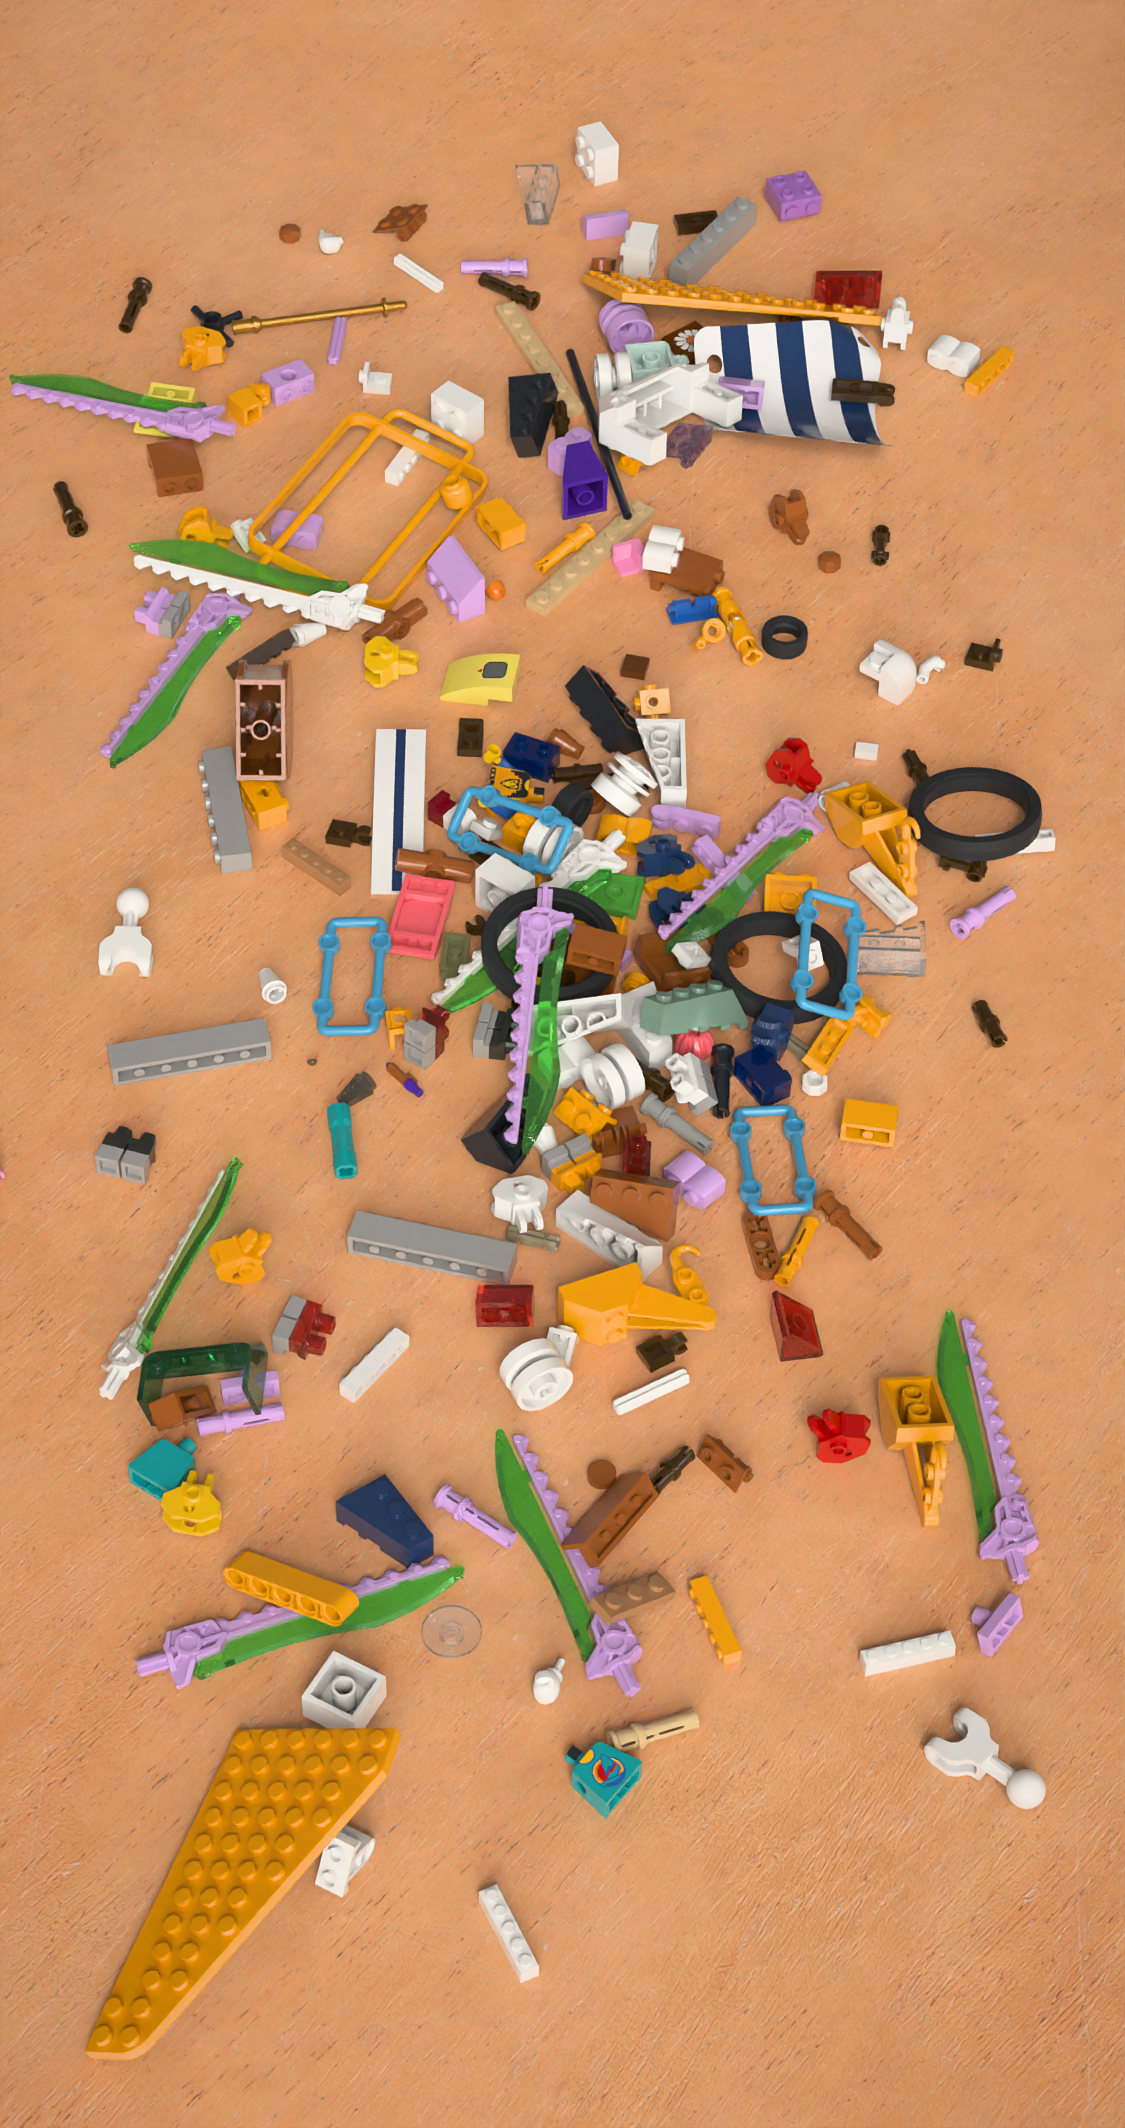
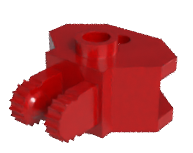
(793, 766)
(838, 1434)

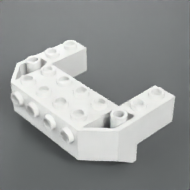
(635, 413)

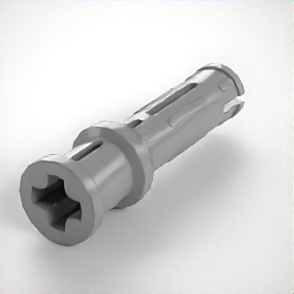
(667, 1117)

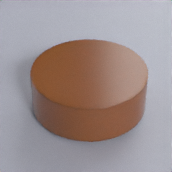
(601, 1474)

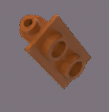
(721, 1462)

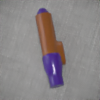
(406, 1079)

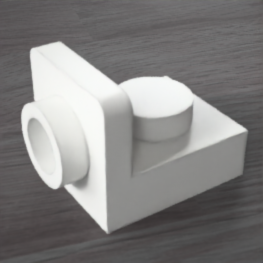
(375, 381)
(240, 530)
(791, 947)
(691, 955)
(564, 1340)

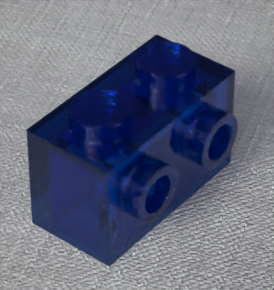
(532, 756)
(762, 1076)

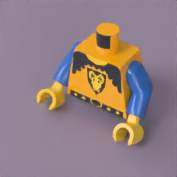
(510, 783)

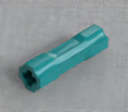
(342, 1141)

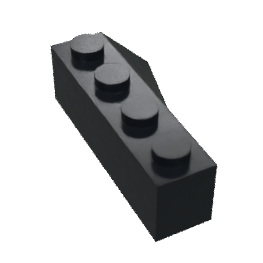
(604, 712)

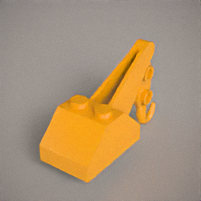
(871, 819)
(615, 1301)
(913, 1418)

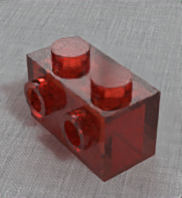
(505, 1306)

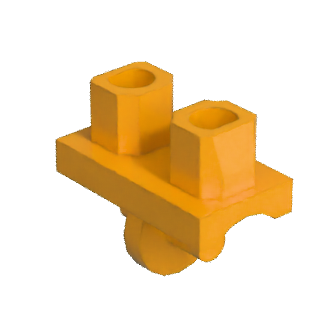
(869, 1016)

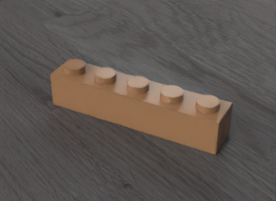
(316, 867)

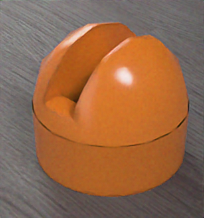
(496, 590)

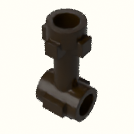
(880, 539)
(976, 869)

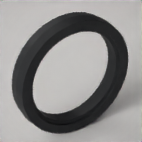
(970, 847)
(563, 901)
(780, 925)

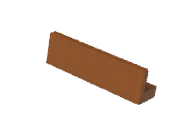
(611, 1518)

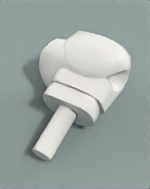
(328, 243)
(548, 1683)

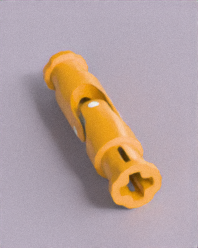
(737, 626)

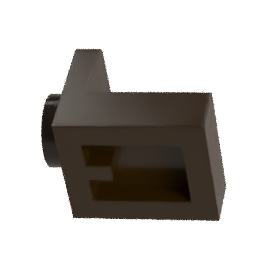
(984, 656)
(470, 737)

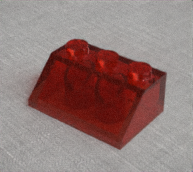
(848, 288)

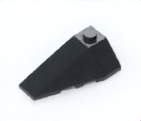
(486, 1136)

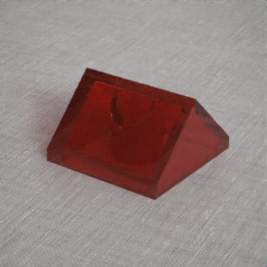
(794, 1329)

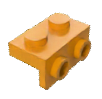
(582, 1113)

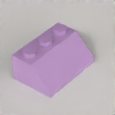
(457, 580)

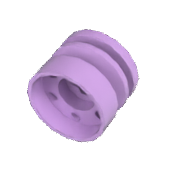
(624, 324)

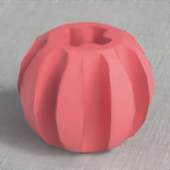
(695, 1042)

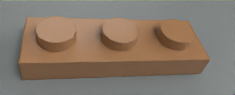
(632, 1598)

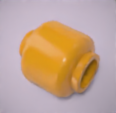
(456, 492)

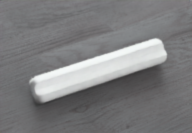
(418, 273)
(650, 1391)

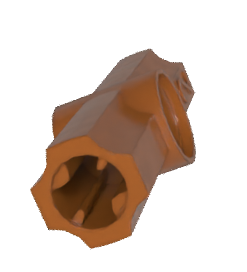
(398, 622)
(434, 864)

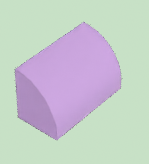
(604, 224)
(750, 389)

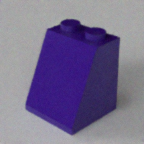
(583, 482)

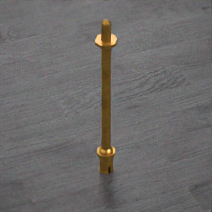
(256, 324)

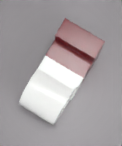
(442, 809)

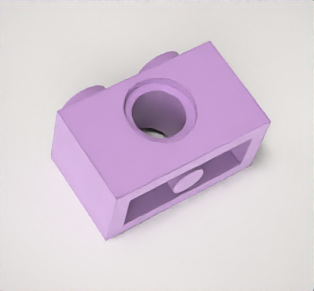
(289, 382)

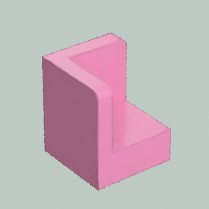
(628, 557)

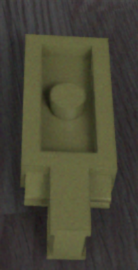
(454, 953)

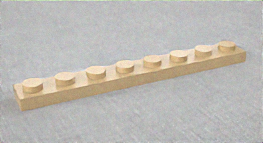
(536, 354)
(588, 559)

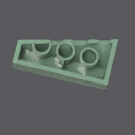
(692, 1009)

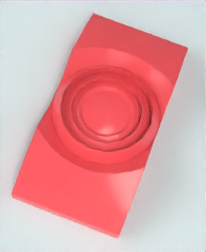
(421, 916)

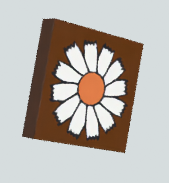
(682, 340)

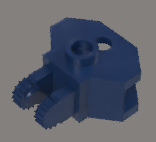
(662, 857)
(667, 903)
(773, 1029)

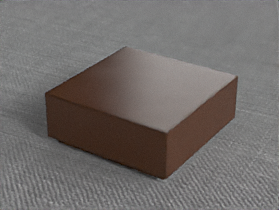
(635, 666)

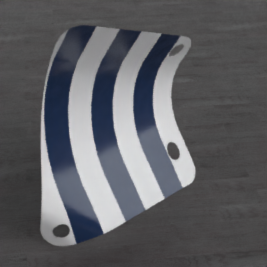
(798, 373)

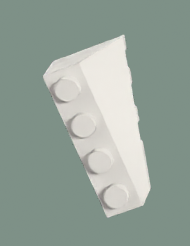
(667, 755)
(587, 1016)
(608, 1234)

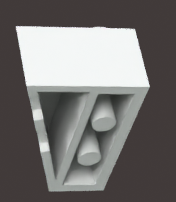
(645, 1045)

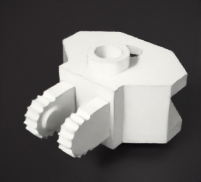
(897, 324)
(520, 1203)

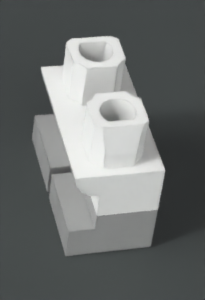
(692, 1082)

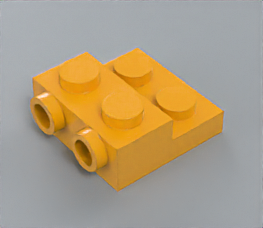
(786, 892)

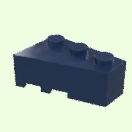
(387, 1520)

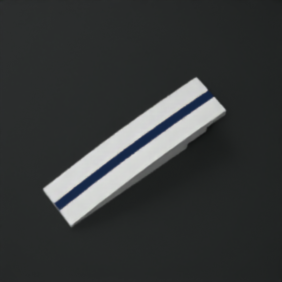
(397, 803)

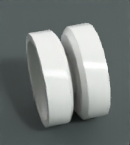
(611, 376)
(542, 841)
(613, 1076)
(536, 1374)

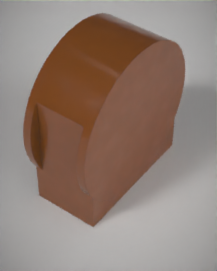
(264, 721)

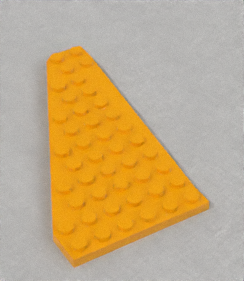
(713, 297)
(254, 1836)

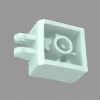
(650, 357)

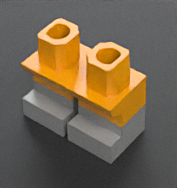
(572, 1164)

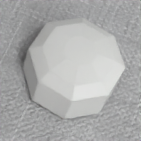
(813, 1083)

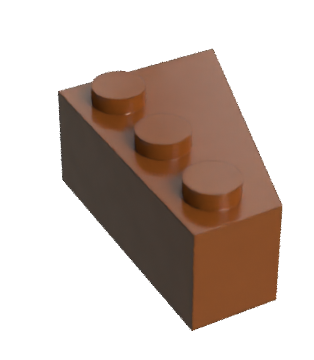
(638, 1199)

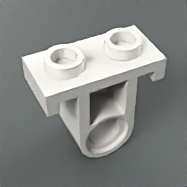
(343, 1859)

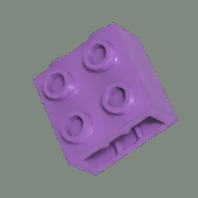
(793, 195)

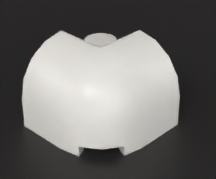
(892, 669)

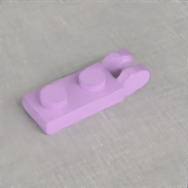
(686, 820)

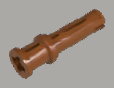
(839, 1216)

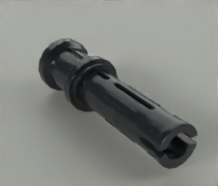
(722, 1072)

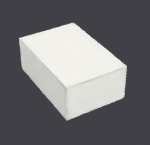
(866, 751)

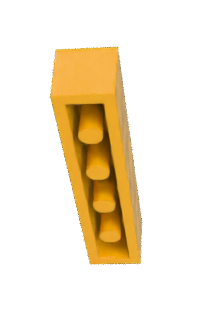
(989, 371)
(714, 1620)

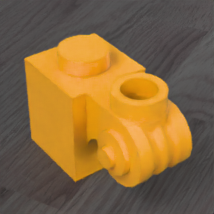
(247, 403)
(516, 830)

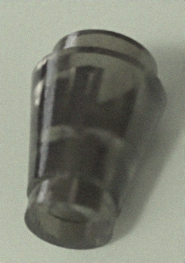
(357, 1089)

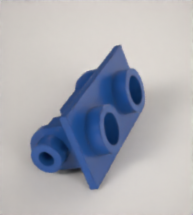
(684, 611)

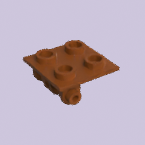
(403, 220)
(611, 1138)

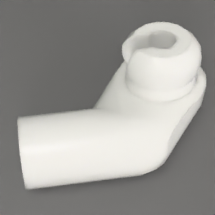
(934, 662)

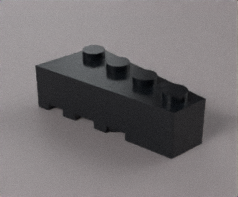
(530, 411)

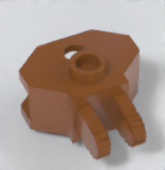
(790, 515)

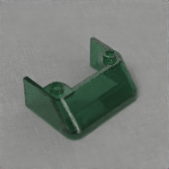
(202, 1360)

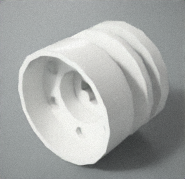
(624, 784)

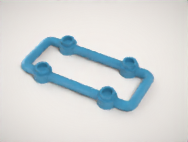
(491, 797)
(803, 979)
(375, 1005)
(752, 1189)

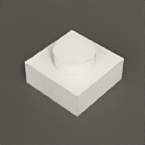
(487, 828)

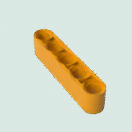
(291, 1588)

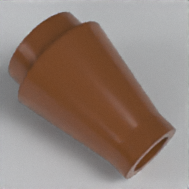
(567, 744)

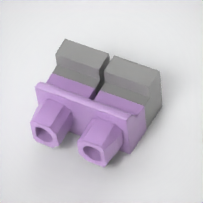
(164, 612)

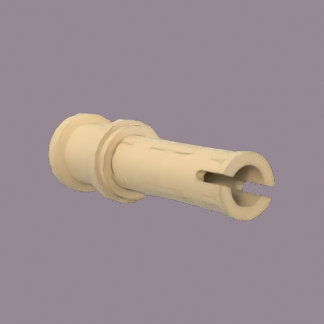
(639, 1735)

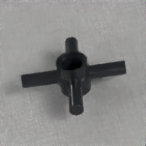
(214, 321)

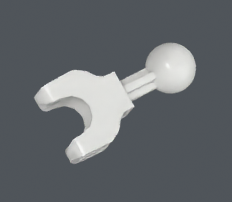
(127, 940)
(979, 1755)

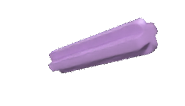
(336, 340)

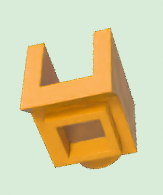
(395, 1023)

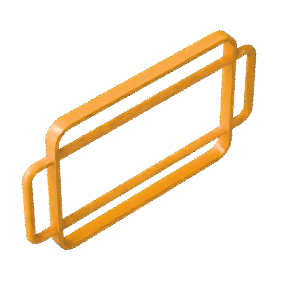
(377, 427)

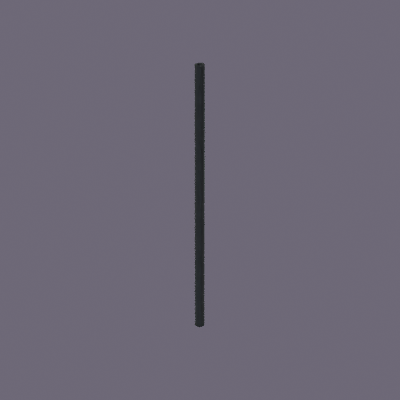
(604, 450)

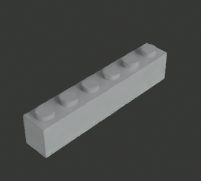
(713, 242)
(226, 809)
(189, 1052)
(432, 1248)

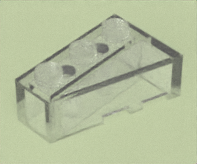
(538, 190)
(893, 951)

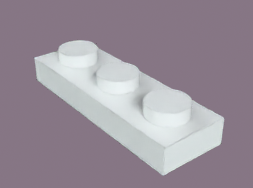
(883, 893)

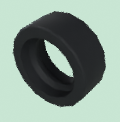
(781, 649)
(574, 803)

